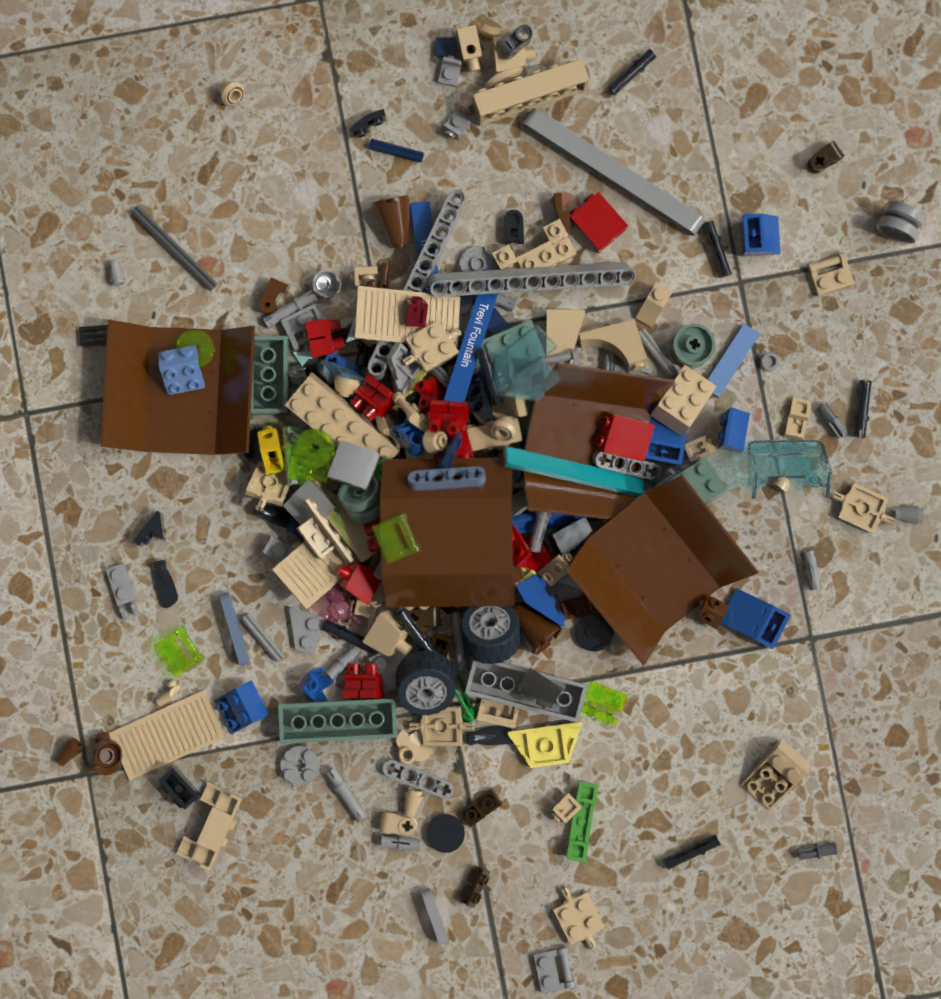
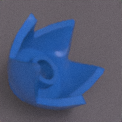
(314, 683)

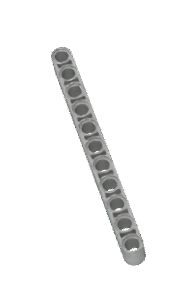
(613, 172)
(424, 258)
(524, 274)

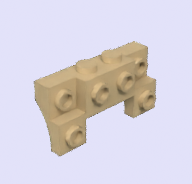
(549, 254)
(215, 830)

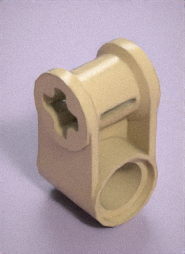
(393, 823)

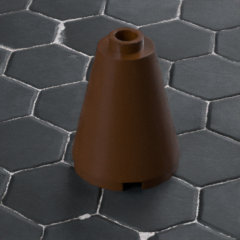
(394, 219)
(536, 628)

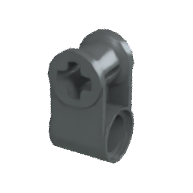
(512, 43)

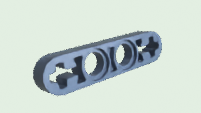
(446, 475)
(234, 628)

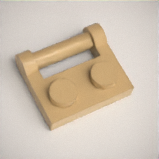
(832, 280)
(412, 411)

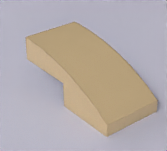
(797, 418)

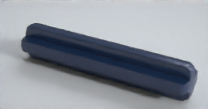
(396, 150)

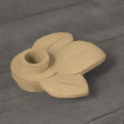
(414, 745)

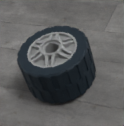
(490, 633)
(425, 683)

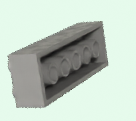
(500, 683)

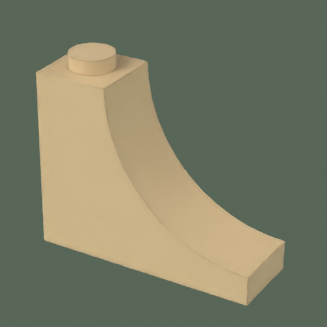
(620, 339)
(510, 407)

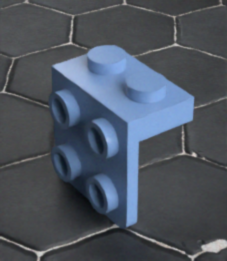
(181, 370)

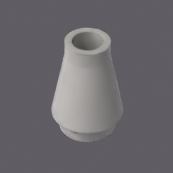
(910, 514)

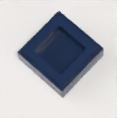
(445, 47)

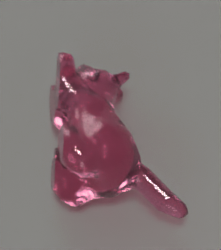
(338, 608)

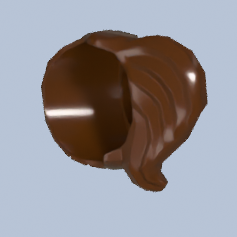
(106, 755)

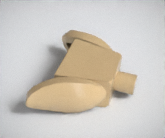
(505, 69)

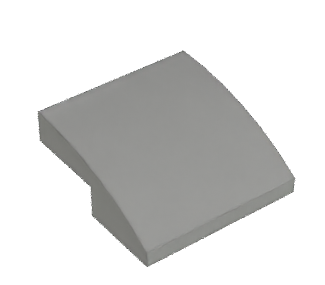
(353, 465)

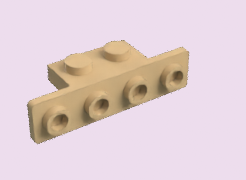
(319, 535)

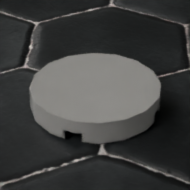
(477, 259)

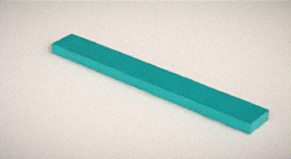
(573, 471)

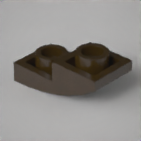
(480, 807)

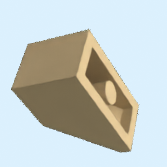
(653, 304)

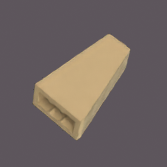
(563, 330)

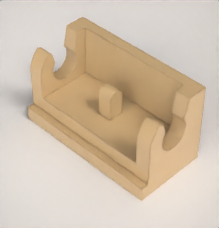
(497, 713)

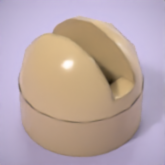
(782, 484)

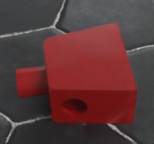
(358, 580)

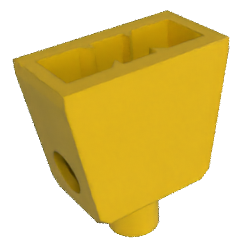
(269, 442)

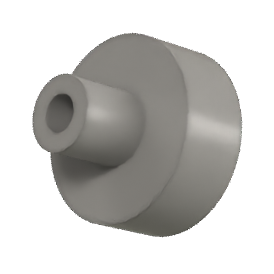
(297, 376)

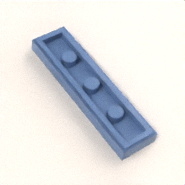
(732, 358)

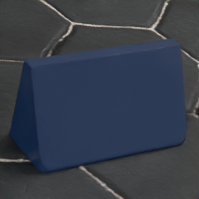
(450, 451)

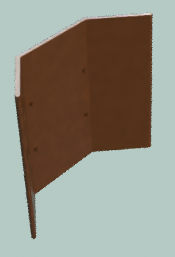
(201, 421)
(567, 426)
(460, 537)
(656, 563)

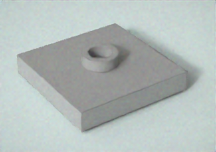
(311, 491)

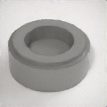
(769, 362)

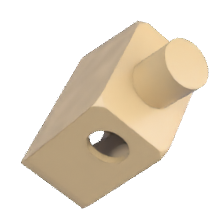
(468, 39)
(388, 635)

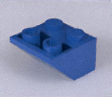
(759, 235)
(733, 431)
(241, 707)

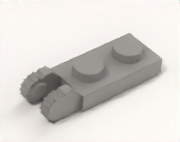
(122, 589)

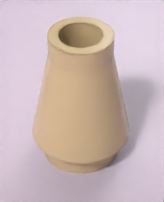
(413, 798)

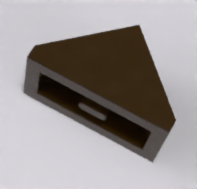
(441, 643)

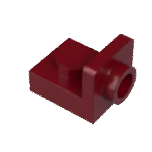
(416, 312)

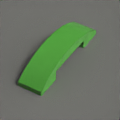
(582, 822)

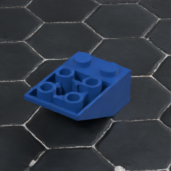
(665, 445)
(536, 597)
(755, 618)

